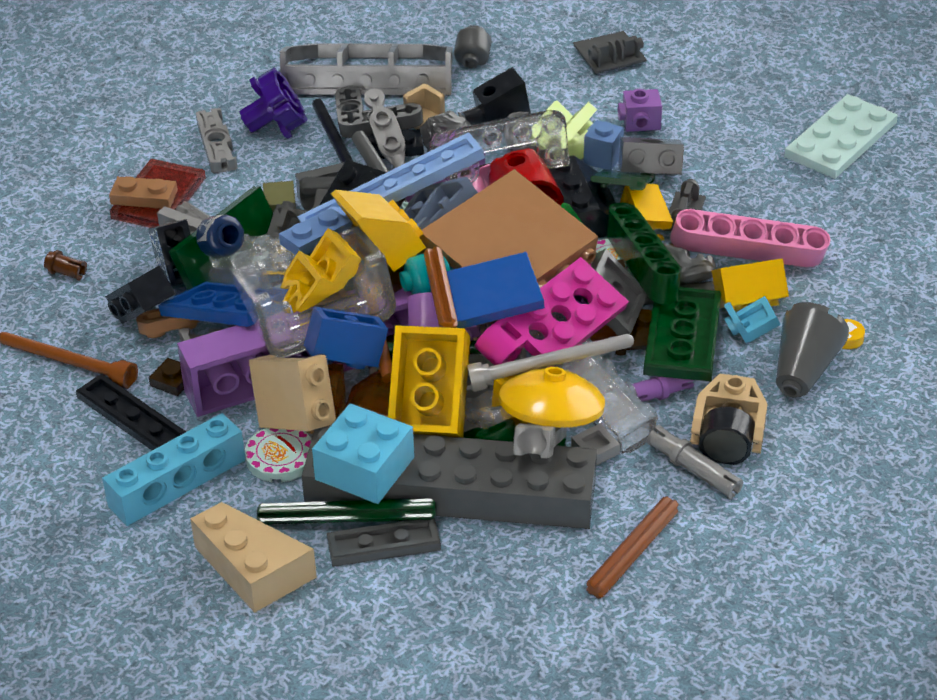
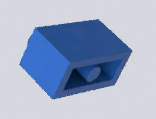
(346, 337)

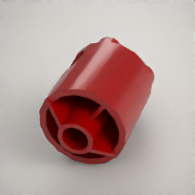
(529, 166)

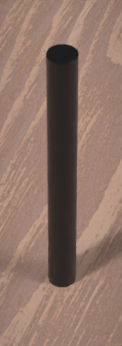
(331, 130)

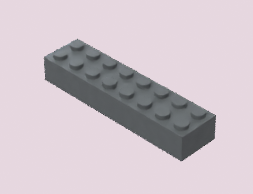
(485, 481)

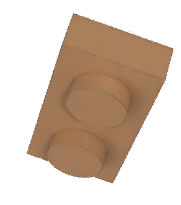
(143, 192)

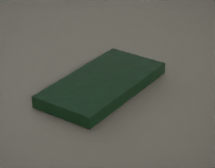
(249, 209)
(684, 336)

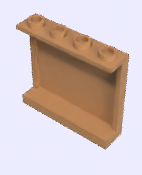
(510, 220)

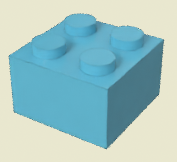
(363, 453)

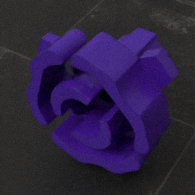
(275, 103)

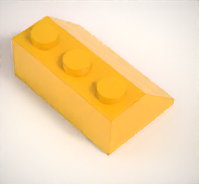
(383, 224)

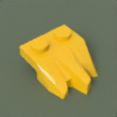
(321, 273)

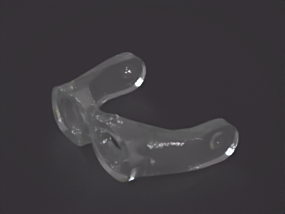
(482, 414)

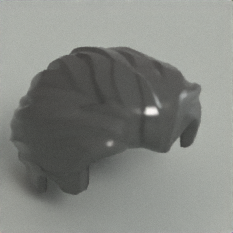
(441, 122)
(692, 269)

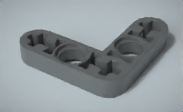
(353, 118)

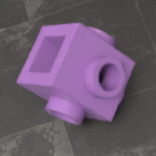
(641, 110)

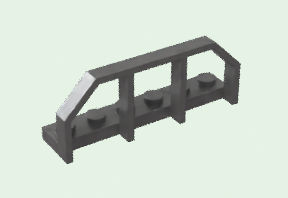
(388, 78)

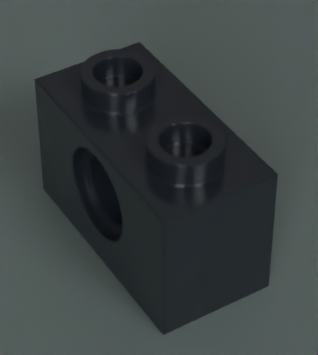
(140, 295)

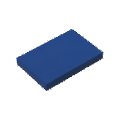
(494, 290)

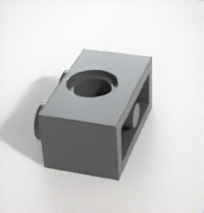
(651, 155)

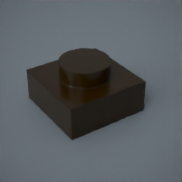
(168, 377)

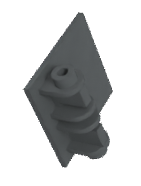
(611, 51)

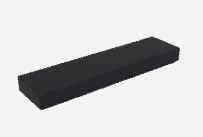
(128, 412)

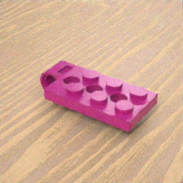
(509, 335)

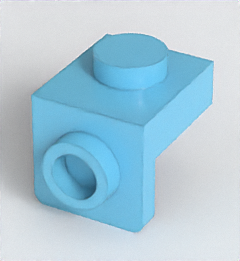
(752, 320)

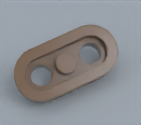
(155, 325)

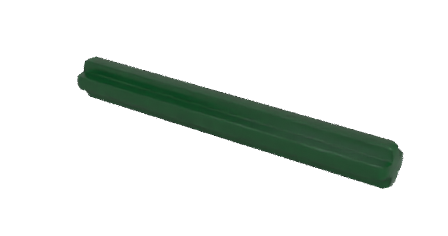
(346, 511)

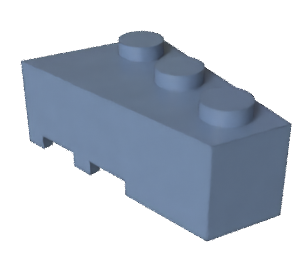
(438, 199)

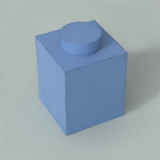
(602, 144)

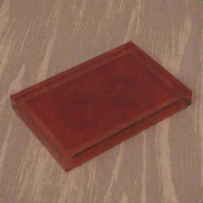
(187, 180)

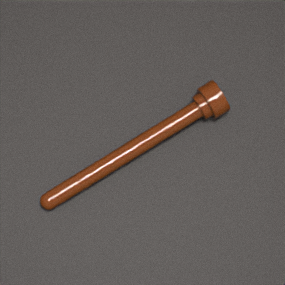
(121, 372)

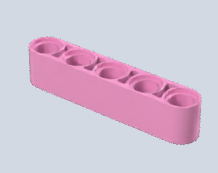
(749, 238)

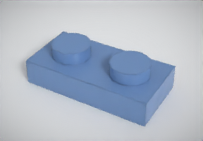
(307, 234)

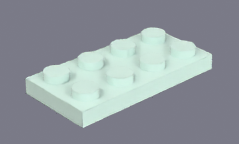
(841, 136)

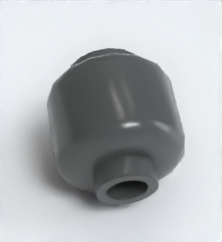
(472, 45)

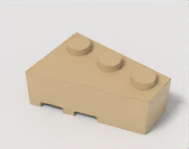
(251, 555)

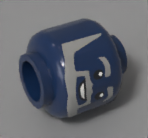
(220, 236)

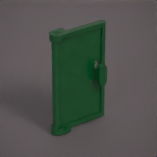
(636, 181)

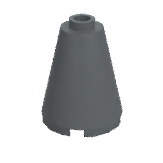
(807, 346)

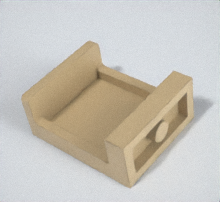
(292, 392)

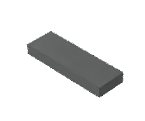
(383, 541)

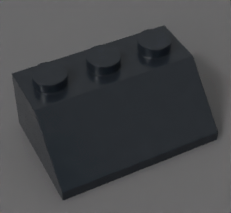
(584, 196)

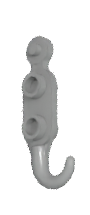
(385, 128)

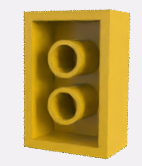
(430, 379)

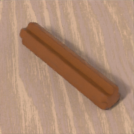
(440, 288)

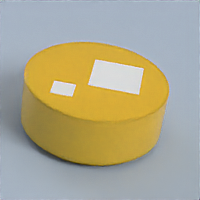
(856, 334)

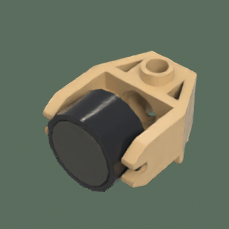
(728, 417)

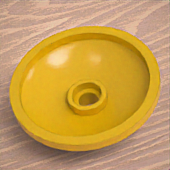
(552, 398)

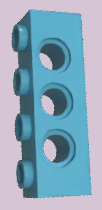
(174, 469)

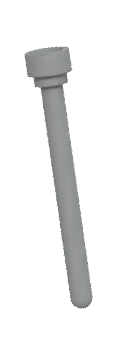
(484, 375)

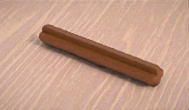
(632, 547)

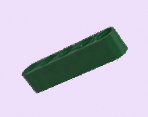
(644, 253)

